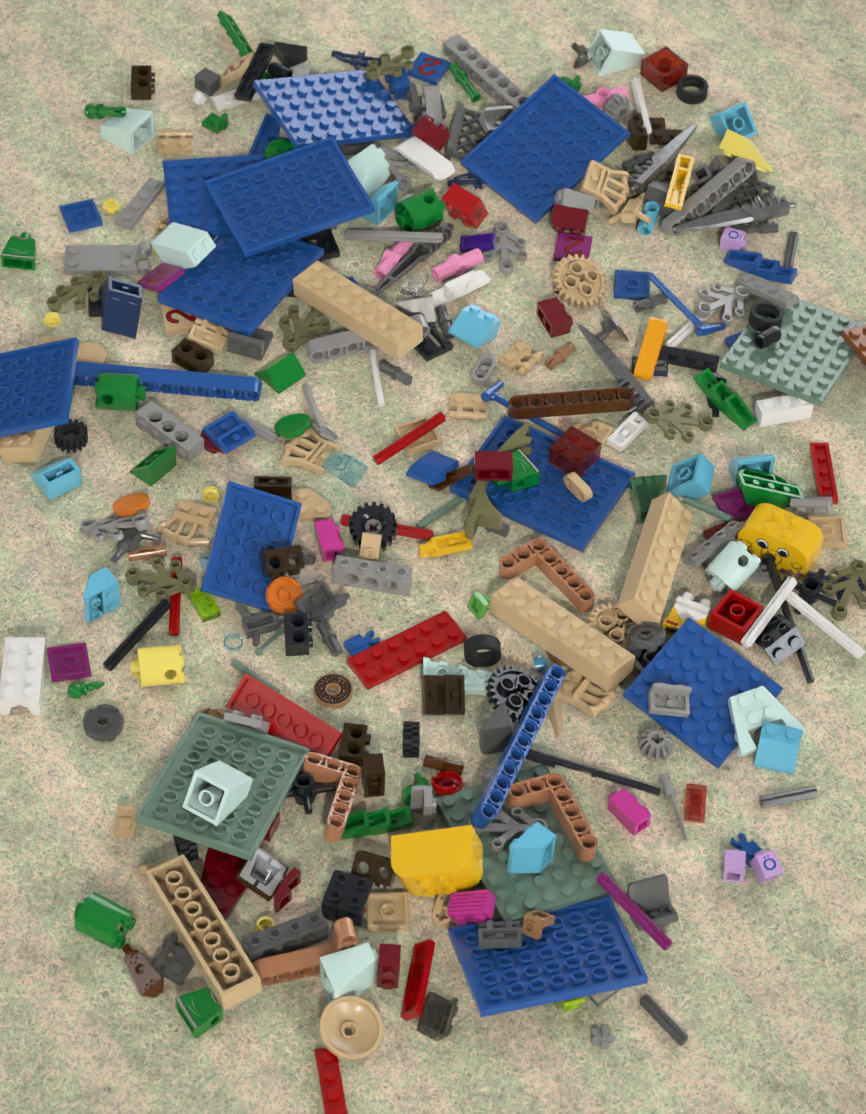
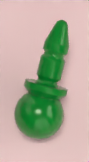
(77, 690)

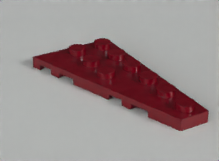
(219, 880)

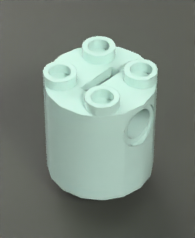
(727, 572)

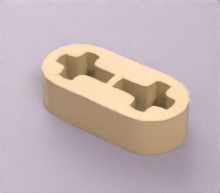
(578, 487)
(439, 908)

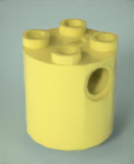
(158, 665)

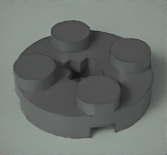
(646, 636)
(103, 732)

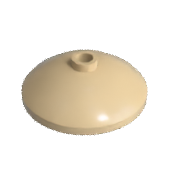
(362, 1022)

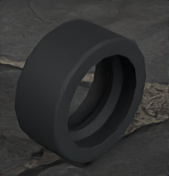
(689, 97)
(768, 309)
(482, 642)

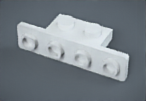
(459, 287)

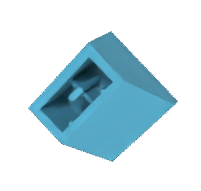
(57, 478)
(101, 594)
(532, 850)

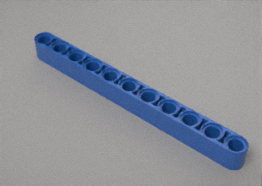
(176, 381)
(517, 747)

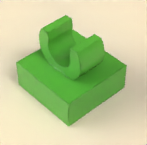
(479, 605)

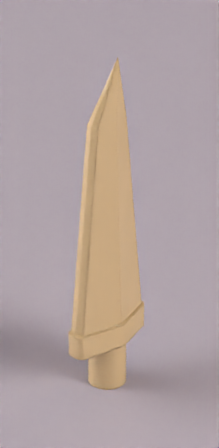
(556, 718)

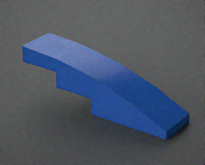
(764, 268)

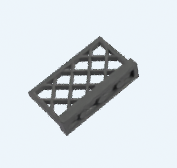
(460, 121)
(732, 199)

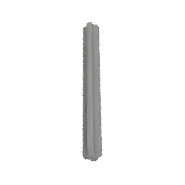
(394, 236)

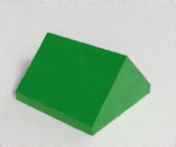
(281, 372)
(155, 465)

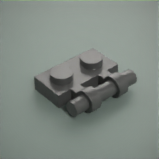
(499, 934)
(179, 966)

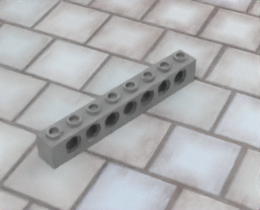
(483, 73)

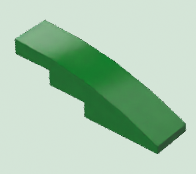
(728, 403)
(377, 822)

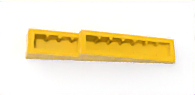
(679, 181)

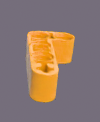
(650, 348)

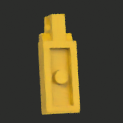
(445, 545)

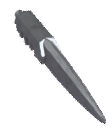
(653, 169)
(751, 213)
(417, 254)
(620, 372)

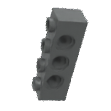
(286, 936)

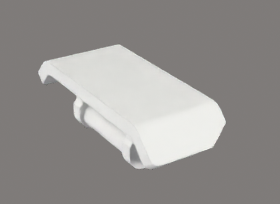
(425, 158)

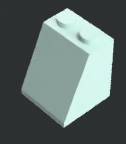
(614, 52)
(130, 131)
(370, 168)
(183, 245)
(216, 791)
(348, 971)

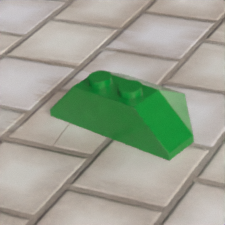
(767, 488)

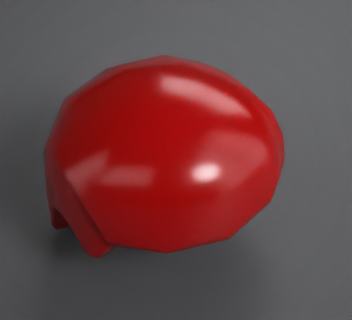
(447, 783)

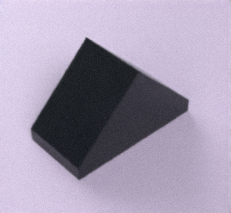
(290, 54)

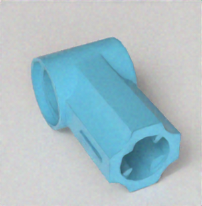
(651, 209)

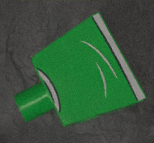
(19, 253)
(524, 473)
(199, 1010)

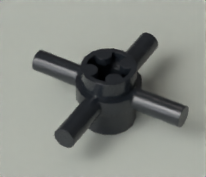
(811, 590)
(305, 791)

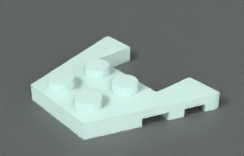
(749, 712)

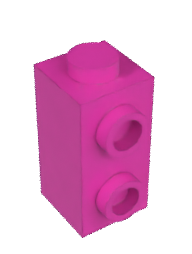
(328, 540)
(629, 811)

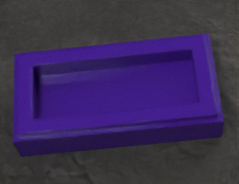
(482, 242)

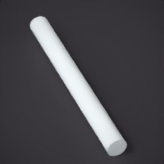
(377, 379)

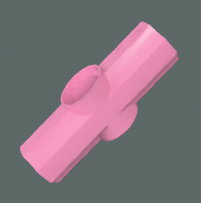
(603, 94)
(391, 258)
(457, 264)

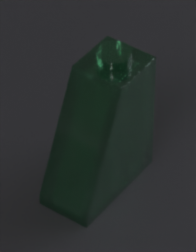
(642, 492)

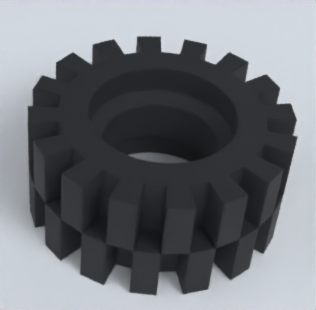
(71, 443)
(411, 739)
(186, 847)

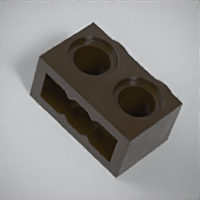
(141, 82)
(192, 356)
(280, 557)
(354, 742)
(373, 775)
(375, 863)

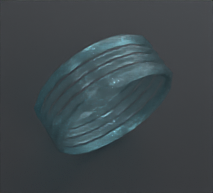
(233, 649)

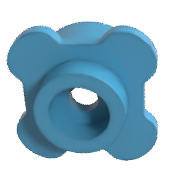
(540, 663)

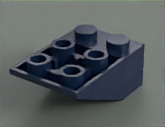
(120, 307)

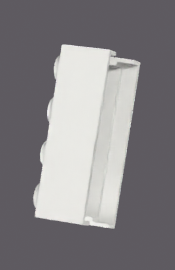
(22, 674)

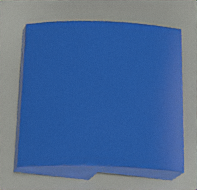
(228, 432)
(432, 468)

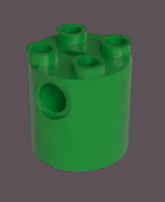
(419, 211)
(119, 392)
(103, 920)

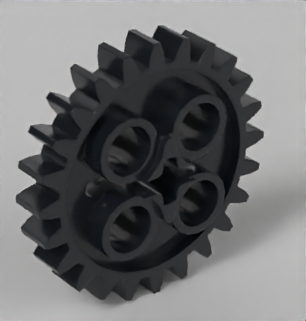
(512, 688)

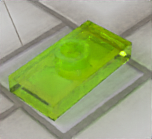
(204, 605)

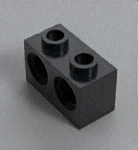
(297, 634)

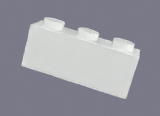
(781, 410)

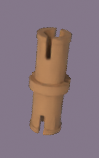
(560, 355)
(147, 552)

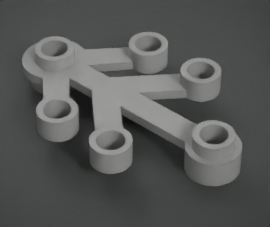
(404, 182)
(502, 232)
(739, 294)
(112, 525)
(509, 826)

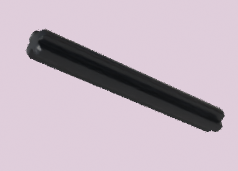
(136, 635)

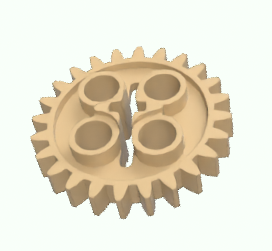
(579, 281)
(611, 622)

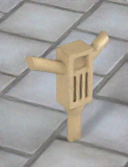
(632, 211)

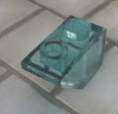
(345, 468)

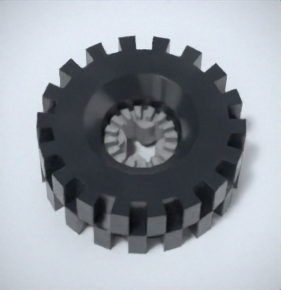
(373, 516)

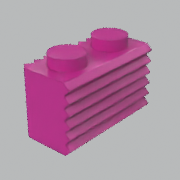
(471, 906)

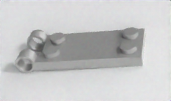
(109, 258)

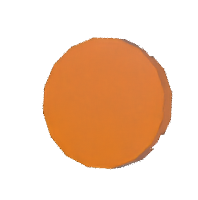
(130, 504)
(282, 594)

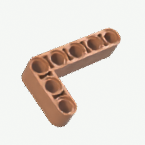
(540, 554)
(346, 780)
(554, 789)
(306, 961)

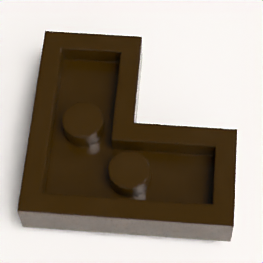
(660, 134)

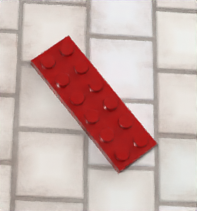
(406, 650)
(285, 717)

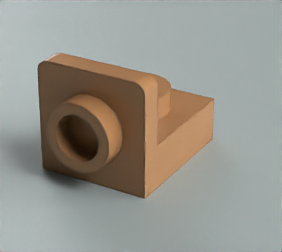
(535, 922)

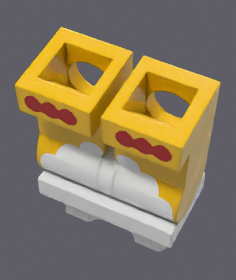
(684, 608)

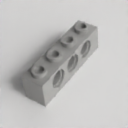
(169, 431)
(372, 575)

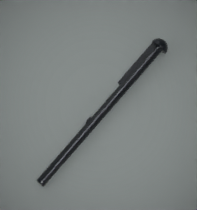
(769, 560)
(550, 760)

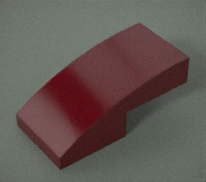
(284, 891)

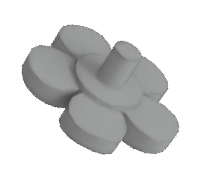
(602, 1037)

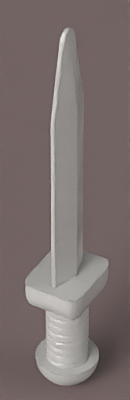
(670, 794)

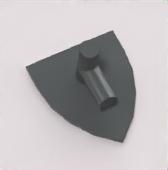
(609, 326)

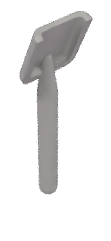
(317, 426)

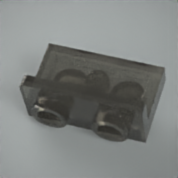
(437, 1016)

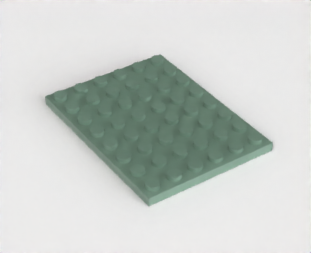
(804, 360)
(263, 757)
(557, 886)

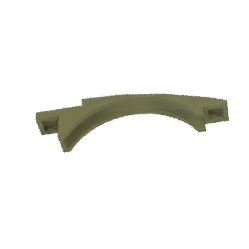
(481, 510)

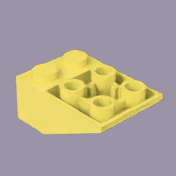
(740, 146)

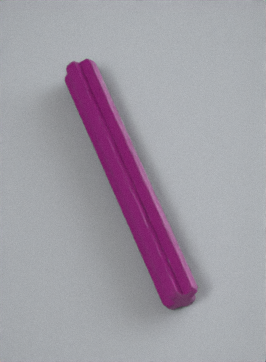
(634, 911)

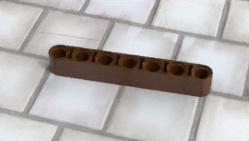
(582, 403)

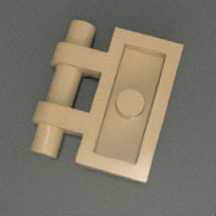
(175, 145)
(206, 338)
(515, 356)
(464, 404)

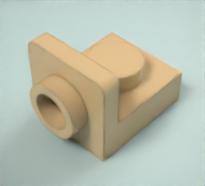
(125, 823)

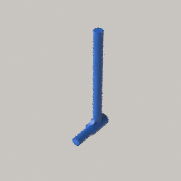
(701, 329)
(492, 394)

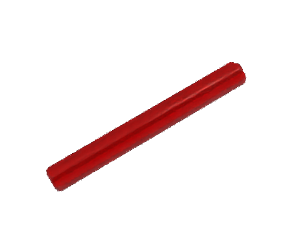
(409, 438)
(403, 530)
(174, 613)

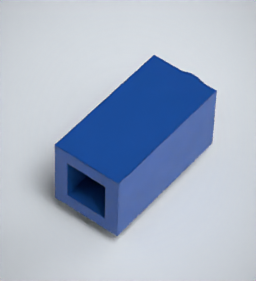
(398, 85)

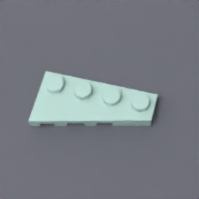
(474, 681)

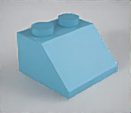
(735, 118)
(384, 202)
(475, 326)
(760, 462)
(691, 477)
(778, 747)

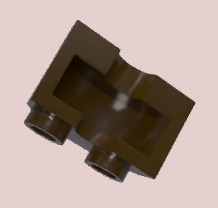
(638, 135)

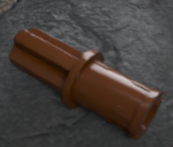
(443, 764)

